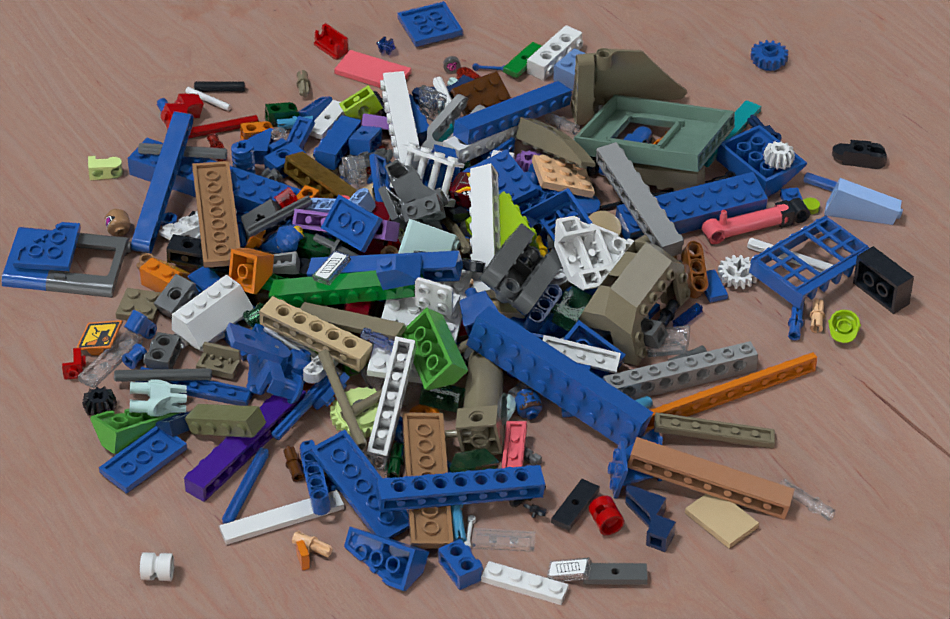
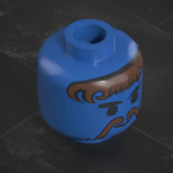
(528, 404)

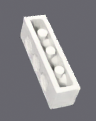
(543, 60)

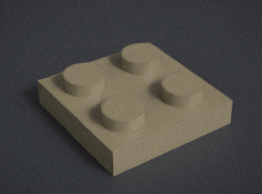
(140, 301)

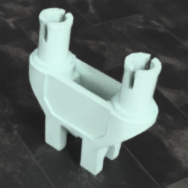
(163, 397)

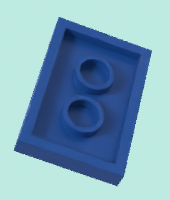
(351, 223)

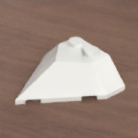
(587, 251)

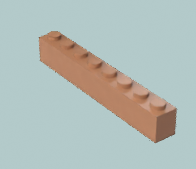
(710, 478)

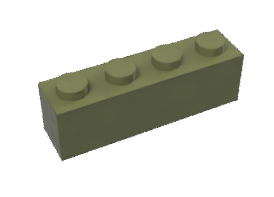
(225, 420)

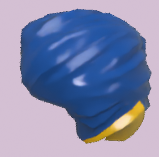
(288, 238)

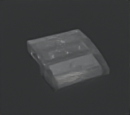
(675, 343)

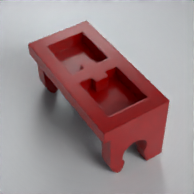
(331, 42)

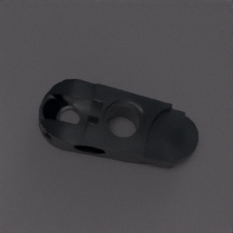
(860, 154)

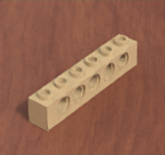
(315, 333)

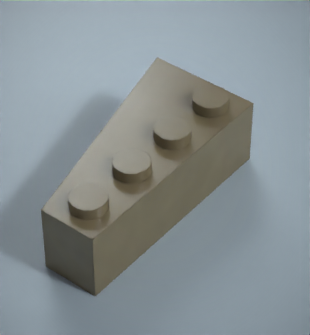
(670, 177)

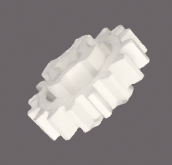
(736, 272)

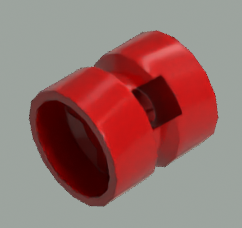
(606, 515)

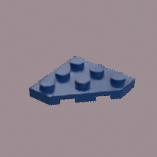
(50, 249)

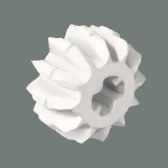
(779, 155)

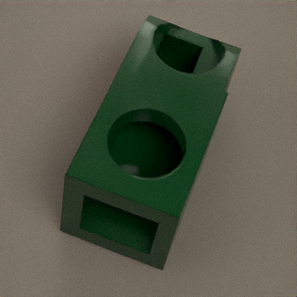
(280, 111)

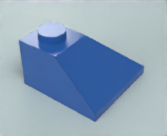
(399, 271)

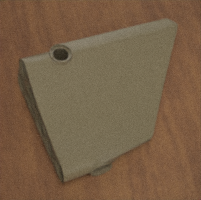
(618, 73)

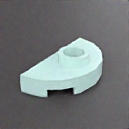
(508, 407)

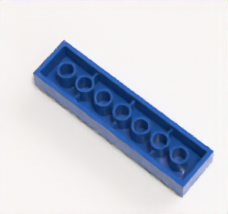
(697, 204)

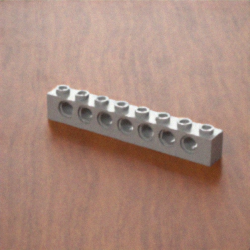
(686, 371)

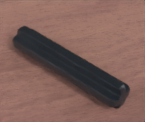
(220, 86)

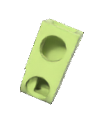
(104, 168)

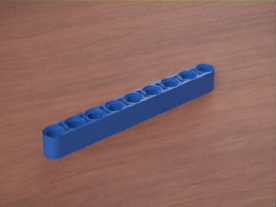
(162, 182)

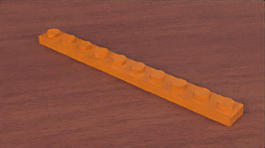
(738, 387)

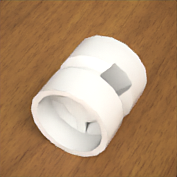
(157, 566)

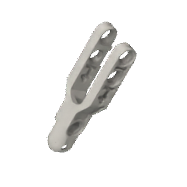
(444, 119)

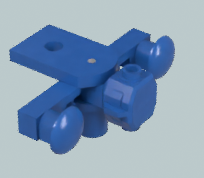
(270, 362)

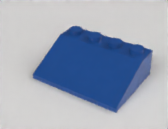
(745, 155)

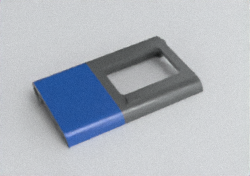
(65, 281)

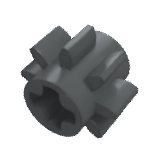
(272, 174)

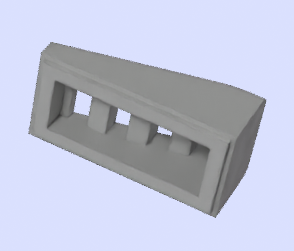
(286, 263)

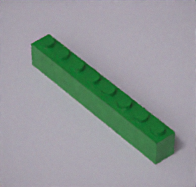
(343, 289)

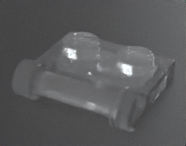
(431, 102)

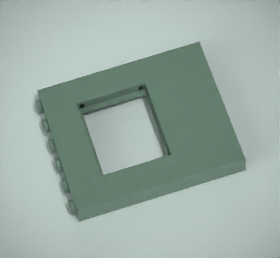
(686, 146)

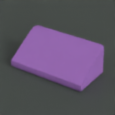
(374, 121)

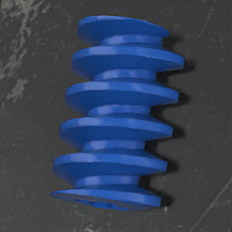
(243, 155)

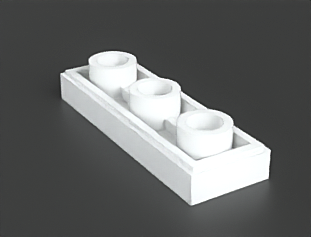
(326, 119)

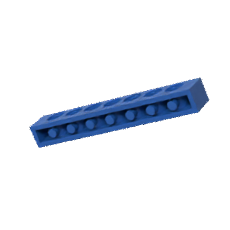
(460, 488)

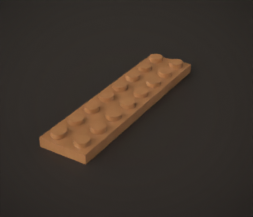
(215, 212)
(426, 455)

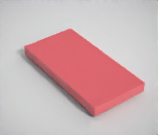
(367, 68)

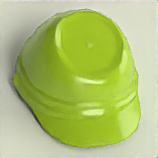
(844, 326)

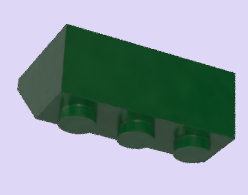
(310, 249)

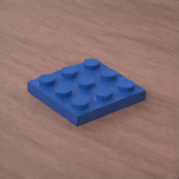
(429, 24)

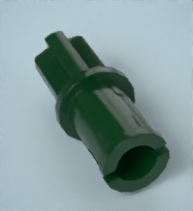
(395, 460)

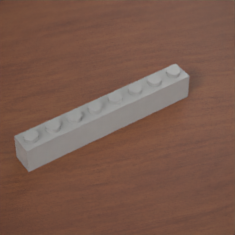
(638, 199)

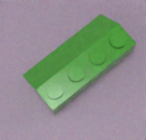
(436, 353)

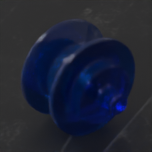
(386, 45)

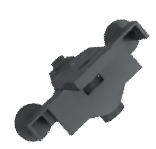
(408, 188)

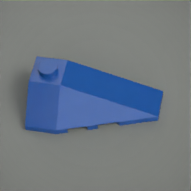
(391, 560)

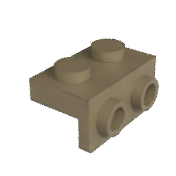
(220, 359)

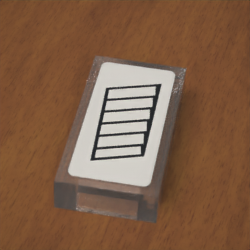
(331, 267)
(569, 569)

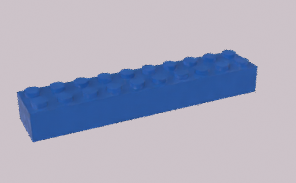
(248, 188)
(558, 377)

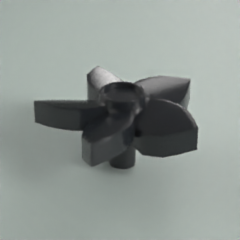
(536, 510)

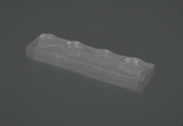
(109, 359)

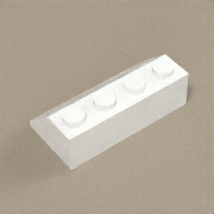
(210, 312)

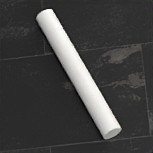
(209, 99)

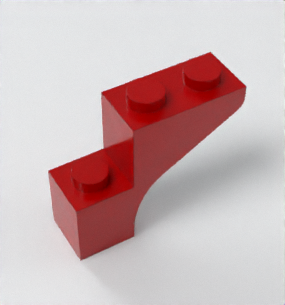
(185, 103)

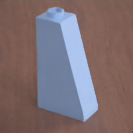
(862, 204)

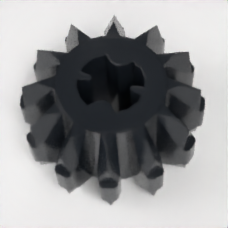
(99, 401)

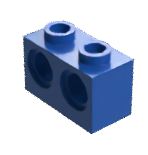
(460, 564)

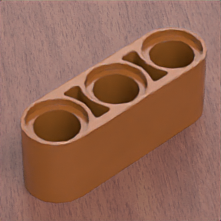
(698, 262)

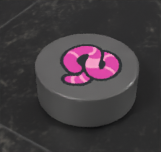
(451, 64)

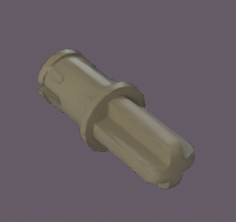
(303, 83)

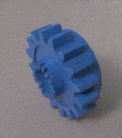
(769, 55)

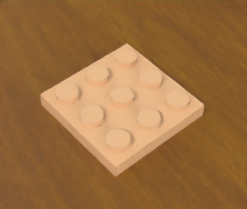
(560, 175)

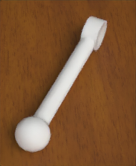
(471, 520)

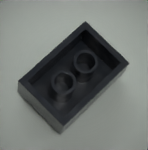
(883, 280)

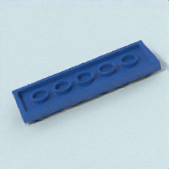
(357, 483)

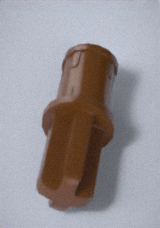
(293, 463)

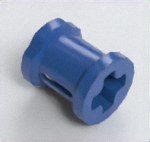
(134, 356)

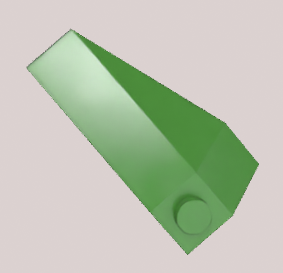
(123, 429)

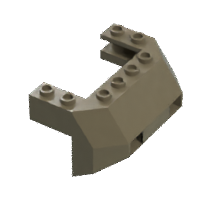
(630, 293)

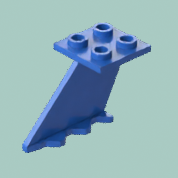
(618, 468)

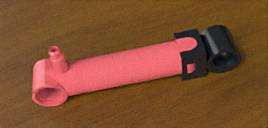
(782, 214)

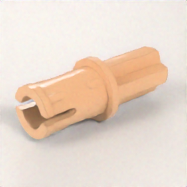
(817, 315)
(313, 544)

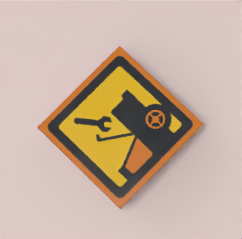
(99, 336)

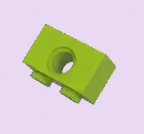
(361, 103)

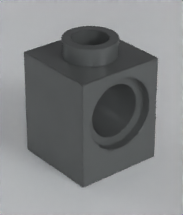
(653, 332)

